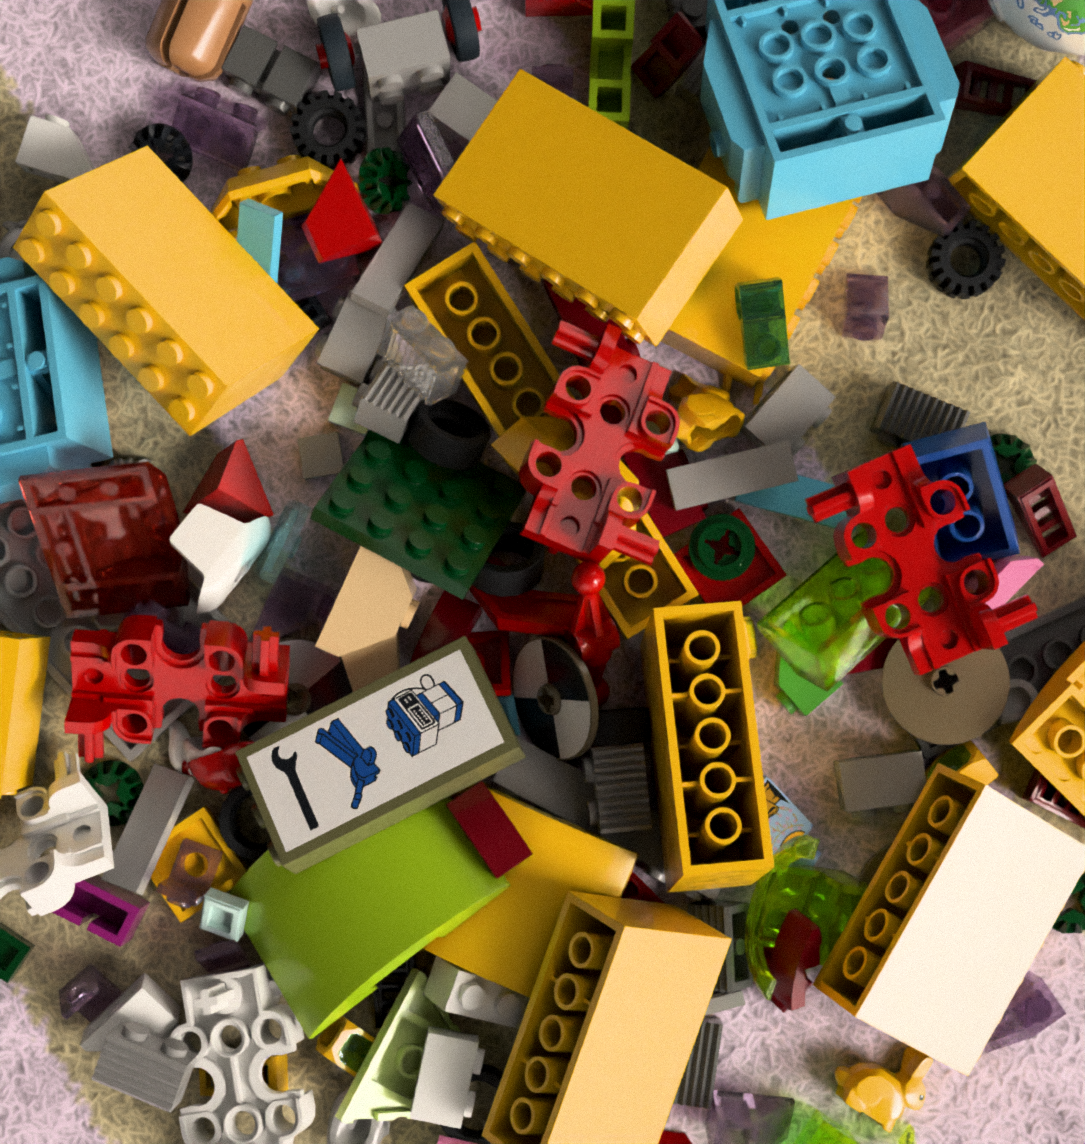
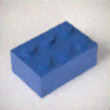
(970, 462)

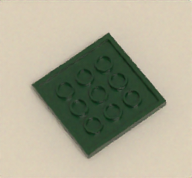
(420, 513)

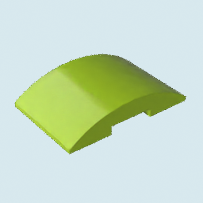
(362, 911)

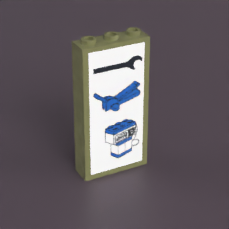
(377, 756)

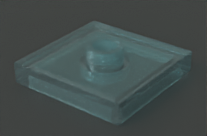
(283, 541)

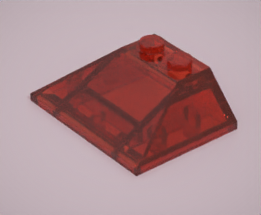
(108, 537)

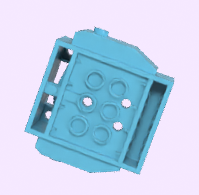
(816, 139)
(48, 383)

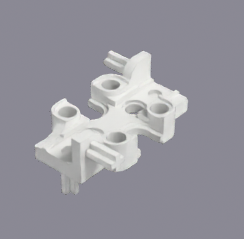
(64, 817)
(248, 1002)

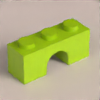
(611, 59)

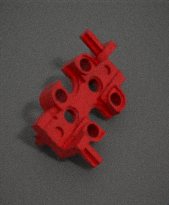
(636, 388)
(961, 619)
(109, 695)

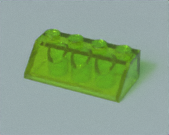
(822, 622)

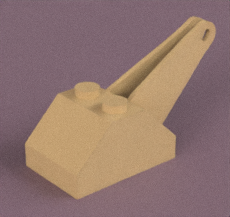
(368, 618)

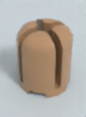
(195, 35)

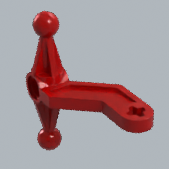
(576, 618)

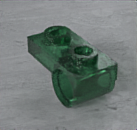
(762, 322)

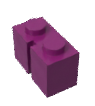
(118, 909)

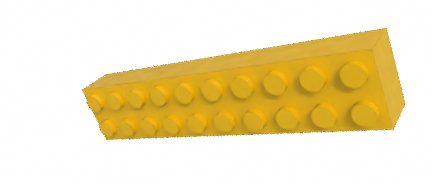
(511, 380)

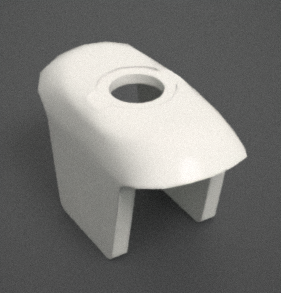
(218, 551)

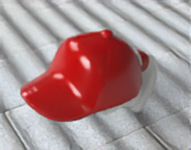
(210, 766)

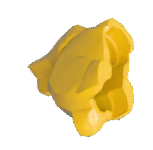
(704, 413)
(881, 1092)

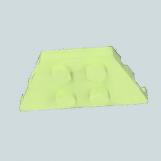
(391, 1067)

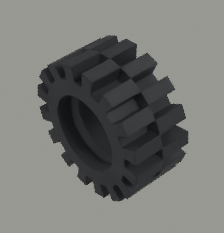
(322, 107)
(982, 243)

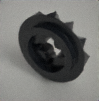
(166, 140)

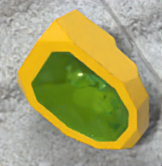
(966, 760)
(345, 1045)

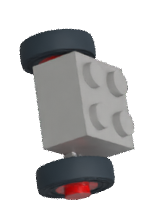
(400, 53)

